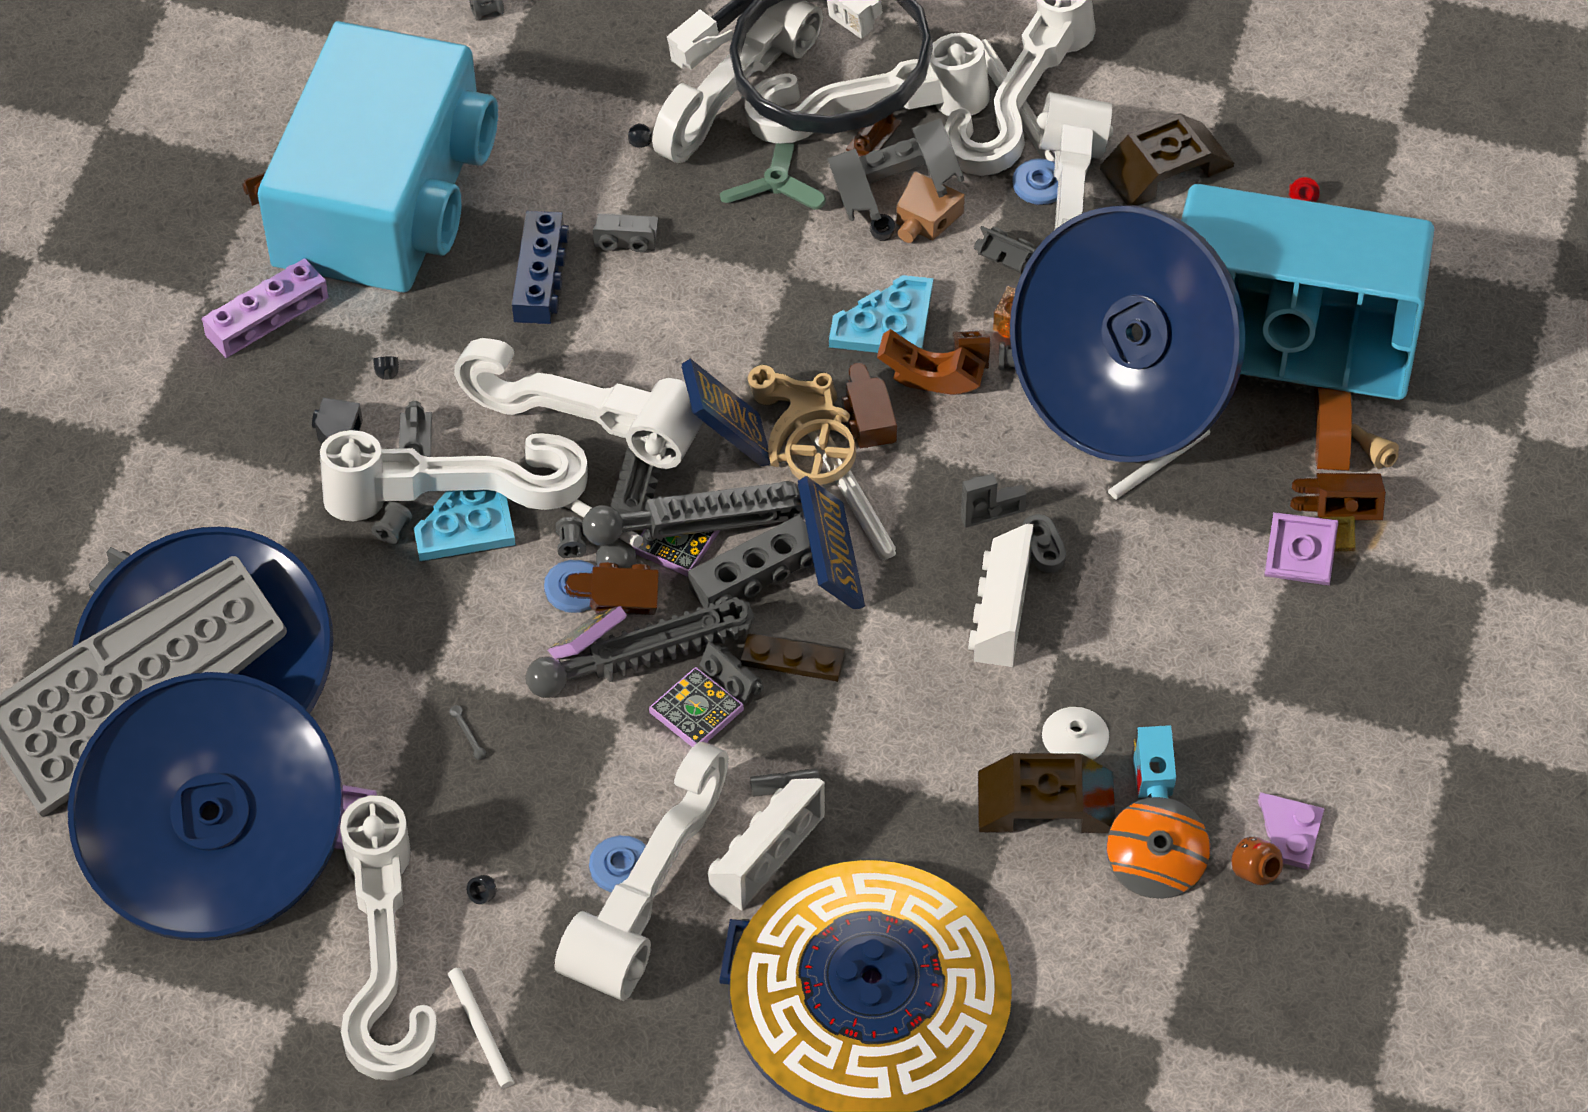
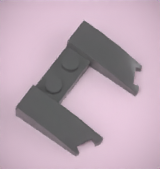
(928, 147)

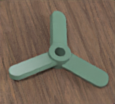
(778, 181)

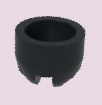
(639, 135)
(884, 222)
(385, 363)
(474, 892)

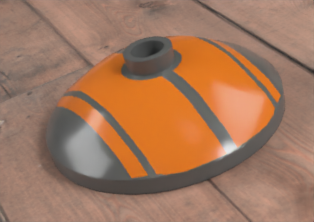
(1156, 870)

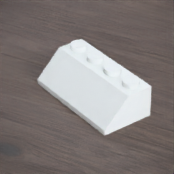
(1002, 597)
(768, 841)

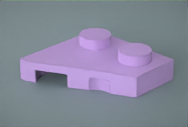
(1291, 827)

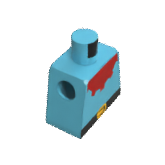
(1154, 745)

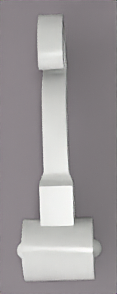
(1053, 32)
(953, 81)
(689, 112)
(1076, 132)
(655, 423)
(363, 476)
(377, 855)
(609, 948)

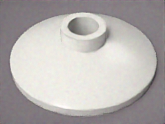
(1061, 739)

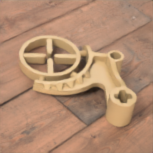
(809, 411)

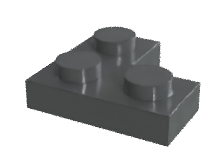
(984, 503)

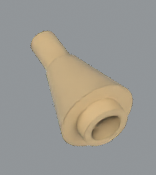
(1379, 450)

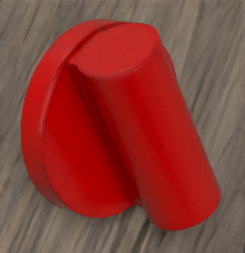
(1304, 189)

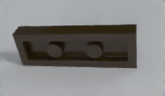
(792, 657)

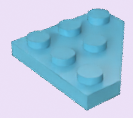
(899, 307)
(465, 524)

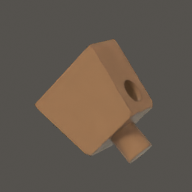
(924, 212)

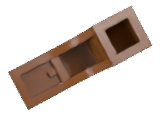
(930, 371)
(1333, 428)

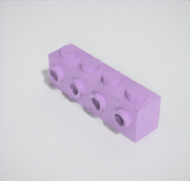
(265, 307)

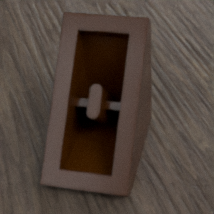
(975, 342)

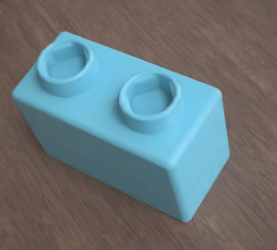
(376, 157)
(1321, 287)

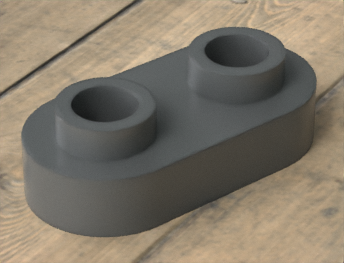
(1046, 545)

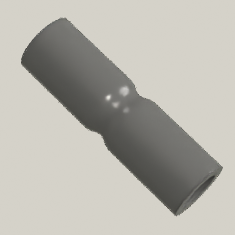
(770, 783)

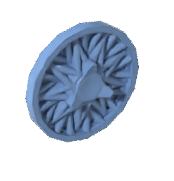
(1036, 181)
(555, 584)
(614, 860)

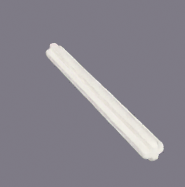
(1029, 120)
(858, 503)

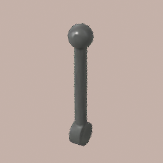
(456, 712)

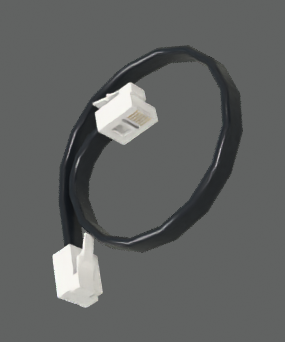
(700, 37)

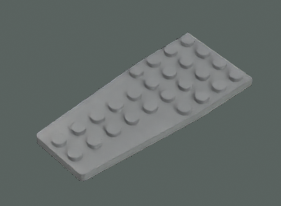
(199, 627)

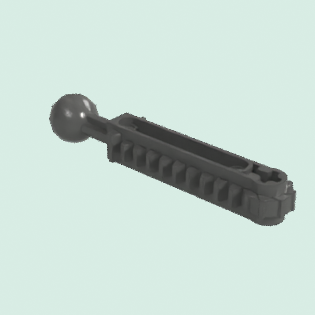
(634, 488)
(697, 512)
(548, 676)

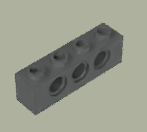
(738, 564)

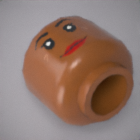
(1257, 860)

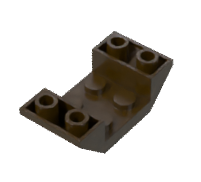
(1161, 153)
(1045, 789)

